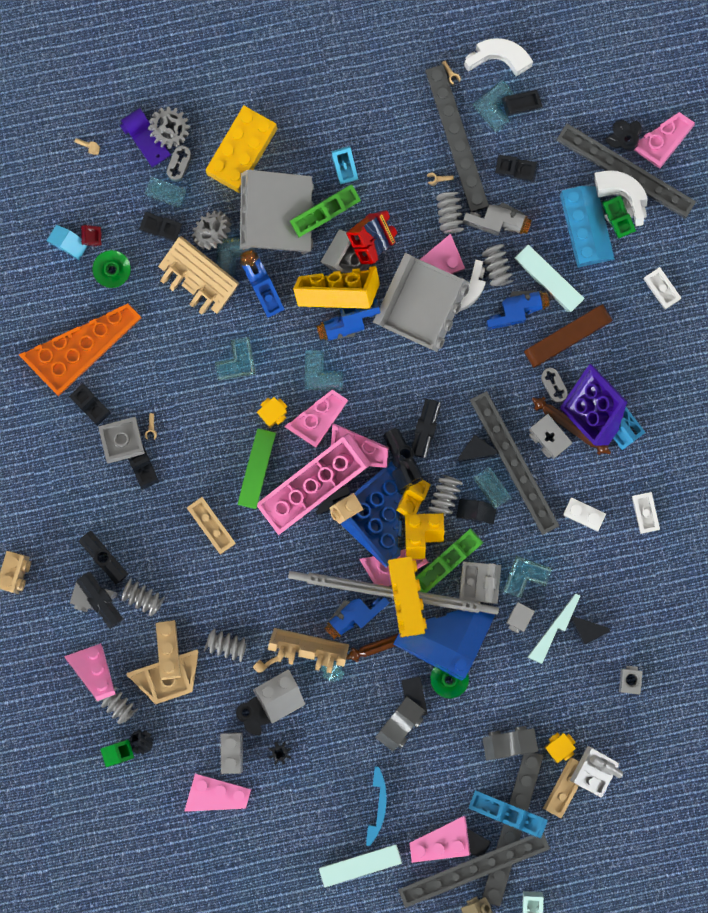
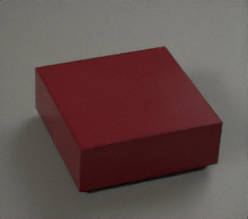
(91, 235)

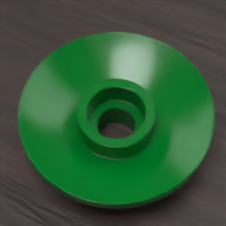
(107, 260)
(445, 689)

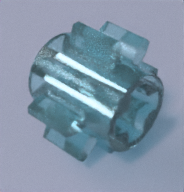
(335, 674)

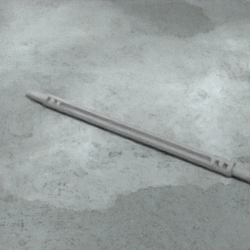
(386, 591)

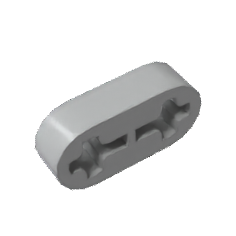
(182, 165)
(558, 383)

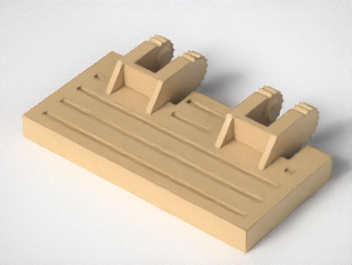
(201, 275)
(309, 648)

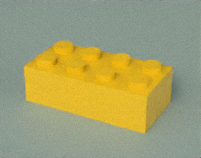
(241, 148)

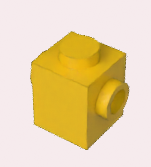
(273, 411)
(560, 747)

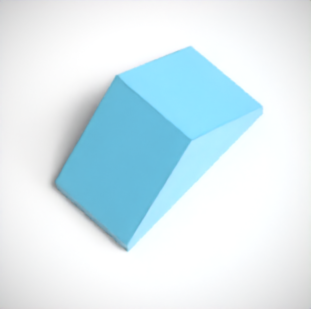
(344, 165)
(67, 242)

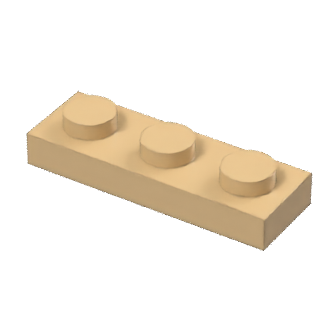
(211, 525)
(168, 650)
(563, 791)

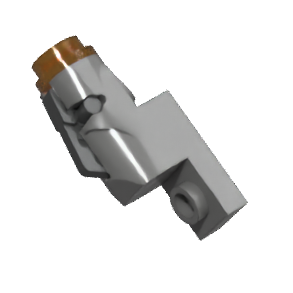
(498, 217)

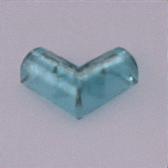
(489, 105)
(227, 254)
(241, 365)
(315, 375)
(523, 571)

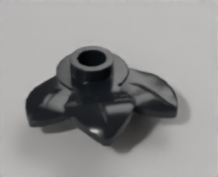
(623, 133)
(256, 717)

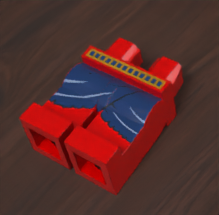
(373, 235)

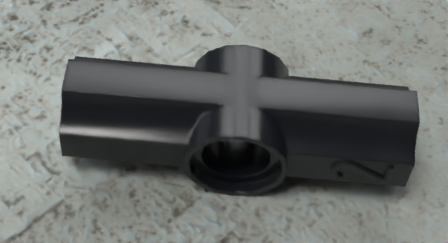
(425, 428)
(398, 449)
(95, 548)
(99, 600)

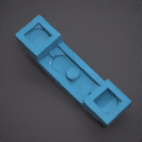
(373, 830)

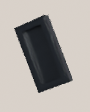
(522, 103)

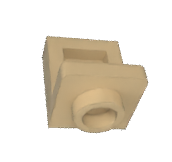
(345, 508)

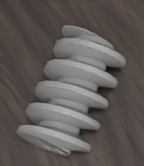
(448, 212)
(496, 265)
(445, 495)
(142, 598)
(226, 644)
(119, 707)

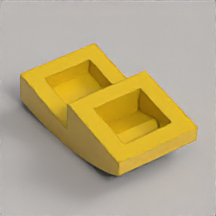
(413, 497)

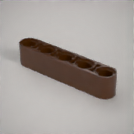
(568, 336)

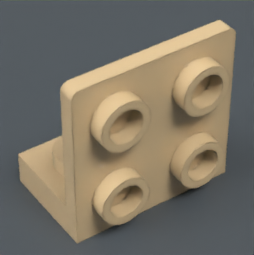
(13, 572)

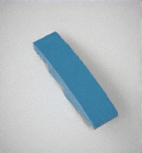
(508, 814)

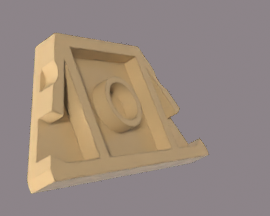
(160, 690)

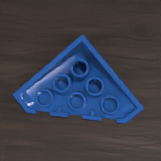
(379, 523)
(449, 641)

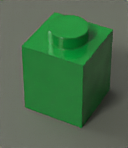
(117, 753)

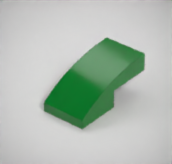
(618, 216)

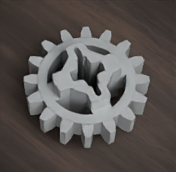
(173, 120)
(211, 230)

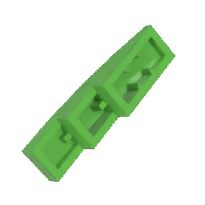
(325, 210)
(256, 468)
(448, 560)

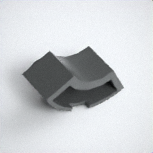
(400, 724)
(504, 745)

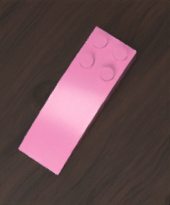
(313, 484)

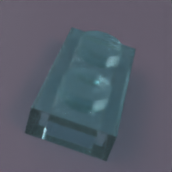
(165, 192)
(492, 487)

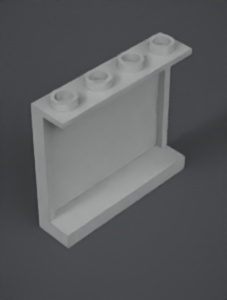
(268, 206)
(421, 302)

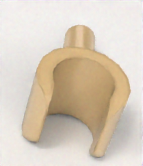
(450, 73)
(93, 146)
(439, 178)
(151, 426)
(260, 666)

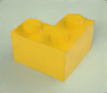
(422, 529)

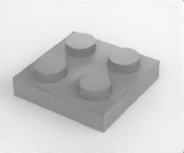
(121, 440)

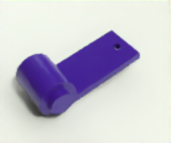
(137, 126)

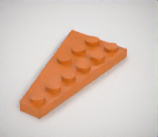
(73, 352)

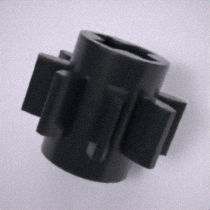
(141, 742)
(275, 754)

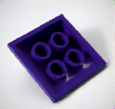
(595, 407)

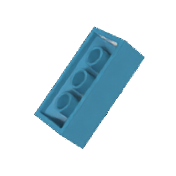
(586, 225)

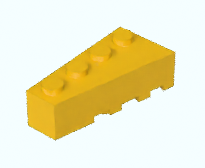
(337, 289)
(406, 597)

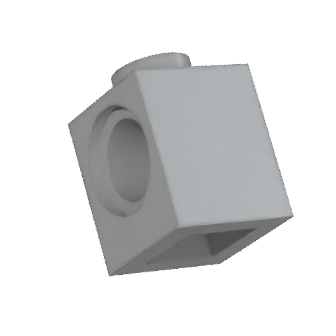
(519, 618)
(636, 687)

